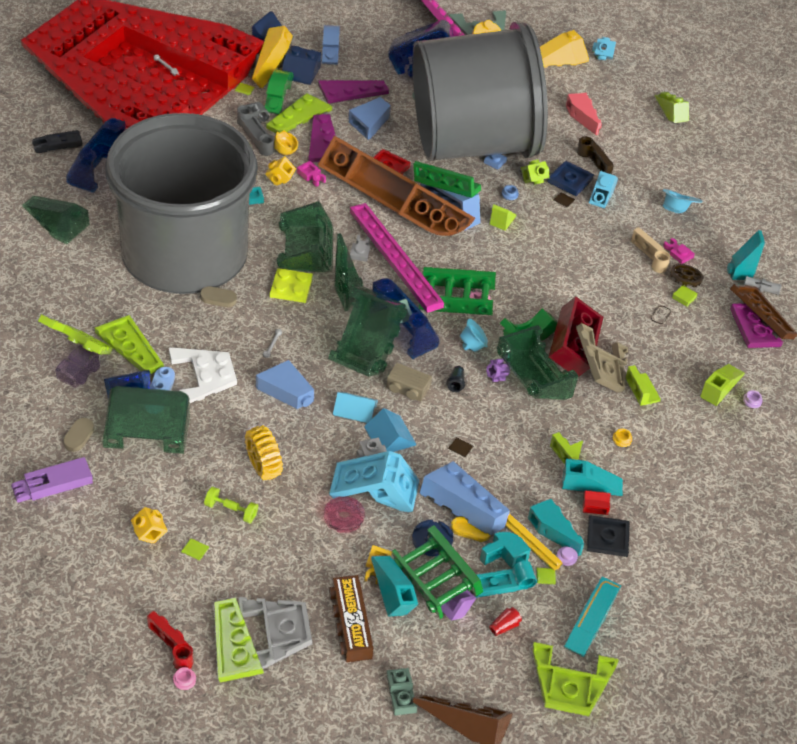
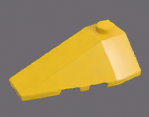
(564, 49)
(272, 54)

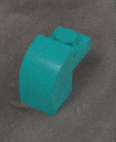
(508, 546)

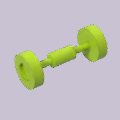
(213, 496)

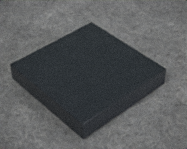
(608, 536)

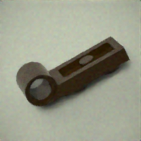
(588, 148)

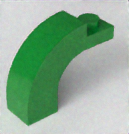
(276, 90)
(542, 318)

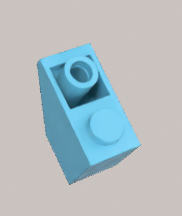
(603, 189)

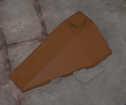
(479, 725)

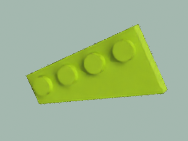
(298, 113)
(130, 343)
(234, 644)

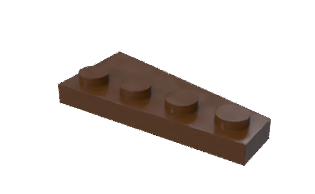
(764, 309)

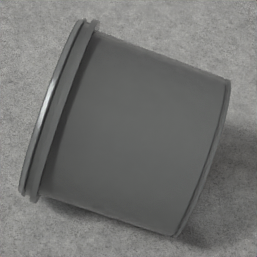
(481, 94)
(182, 200)

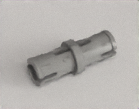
(763, 285)

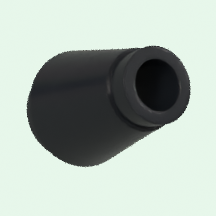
(456, 380)

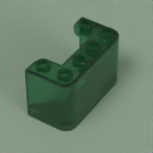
(369, 332)

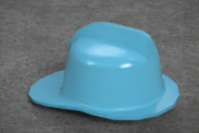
(677, 202)
(473, 336)

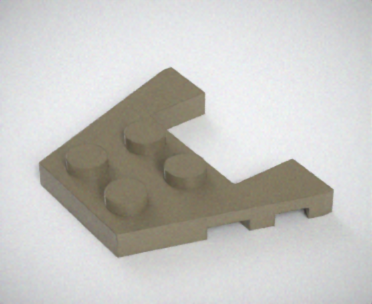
(605, 367)

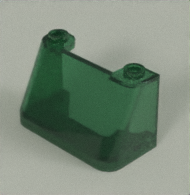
(307, 239)
(533, 367)

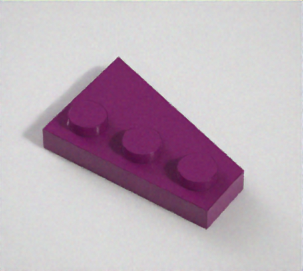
(752, 329)

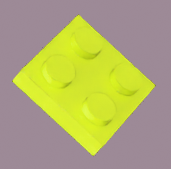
(291, 285)

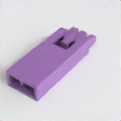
(60, 479)

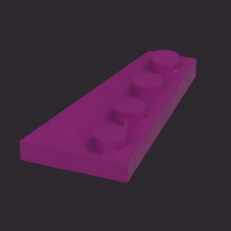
(346, 90)
(321, 136)

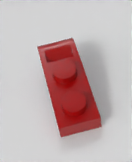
(173, 639)

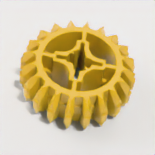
(263, 452)

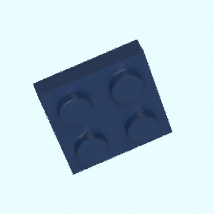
(570, 178)

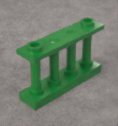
(463, 279)
(448, 554)

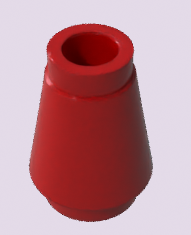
(505, 621)

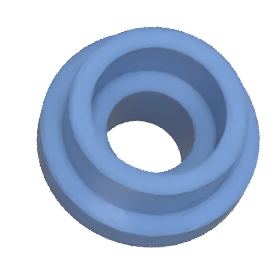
(510, 192)

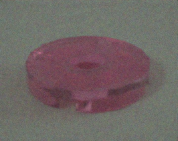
(342, 524)

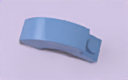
(330, 44)

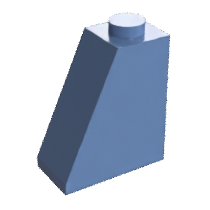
(369, 117)
(286, 385)

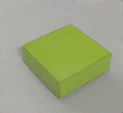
(684, 295)

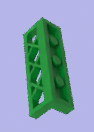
(445, 179)

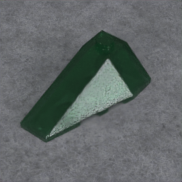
(58, 217)
(345, 274)

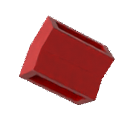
(596, 502)

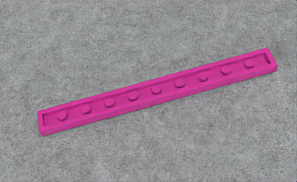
(397, 258)

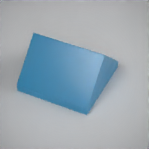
(390, 430)

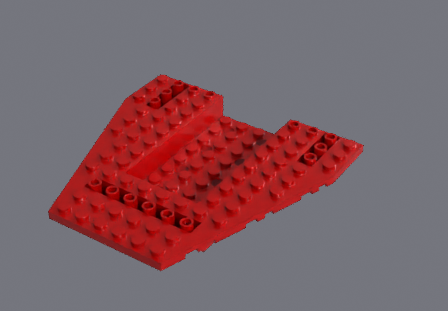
(89, 47)

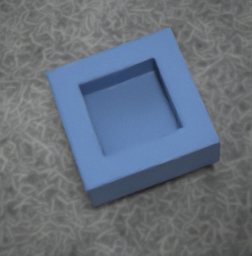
(495, 161)

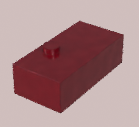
(566, 344)

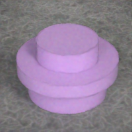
(752, 399)
(567, 556)

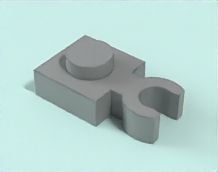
(360, 249)

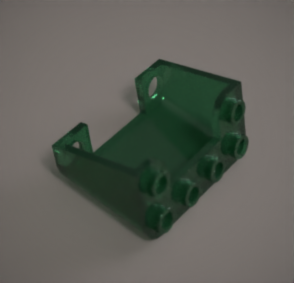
(147, 416)

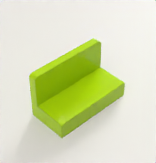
(641, 386)

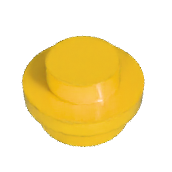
(622, 437)

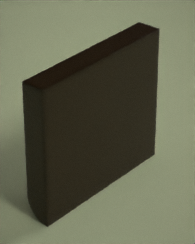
(564, 199)
(460, 447)

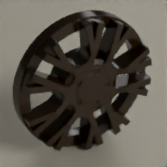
(687, 275)

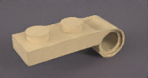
(652, 249)

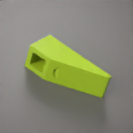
(673, 107)
(721, 383)

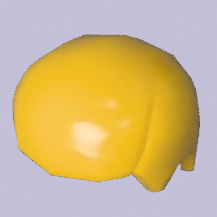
(285, 143)

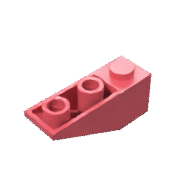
(581, 110)

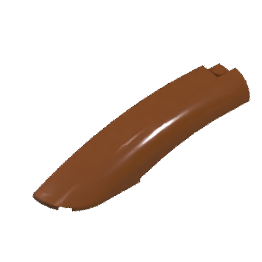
(394, 189)

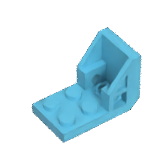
(382, 475)

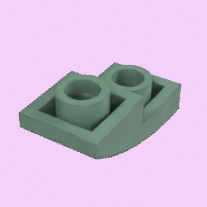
(401, 691)

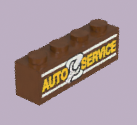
(352, 619)

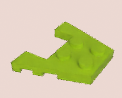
(77, 336)
(568, 688)

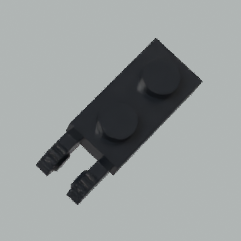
(57, 141)

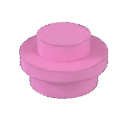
(184, 678)

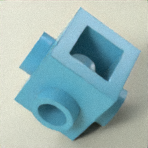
(604, 42)

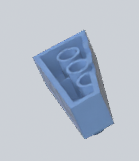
(467, 204)
(465, 497)

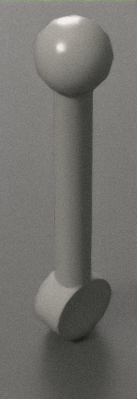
(174, 71)
(266, 354)

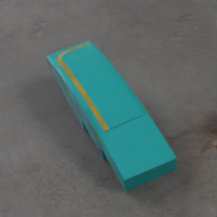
(592, 616)

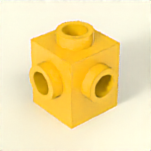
(280, 171)
(148, 525)

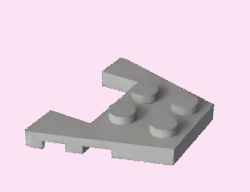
(285, 627)

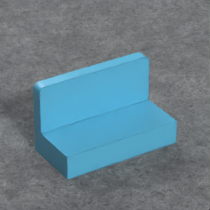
(354, 407)

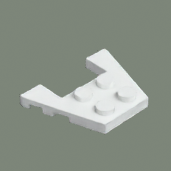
(212, 370)

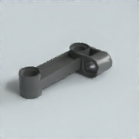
(250, 118)

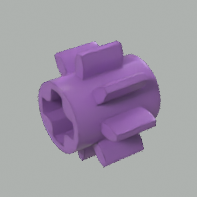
(497, 370)

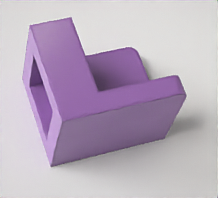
(458, 606)

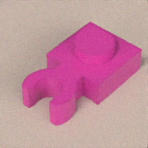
(311, 172)
(678, 252)

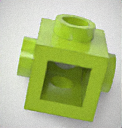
(535, 172)

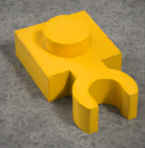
(375, 551)

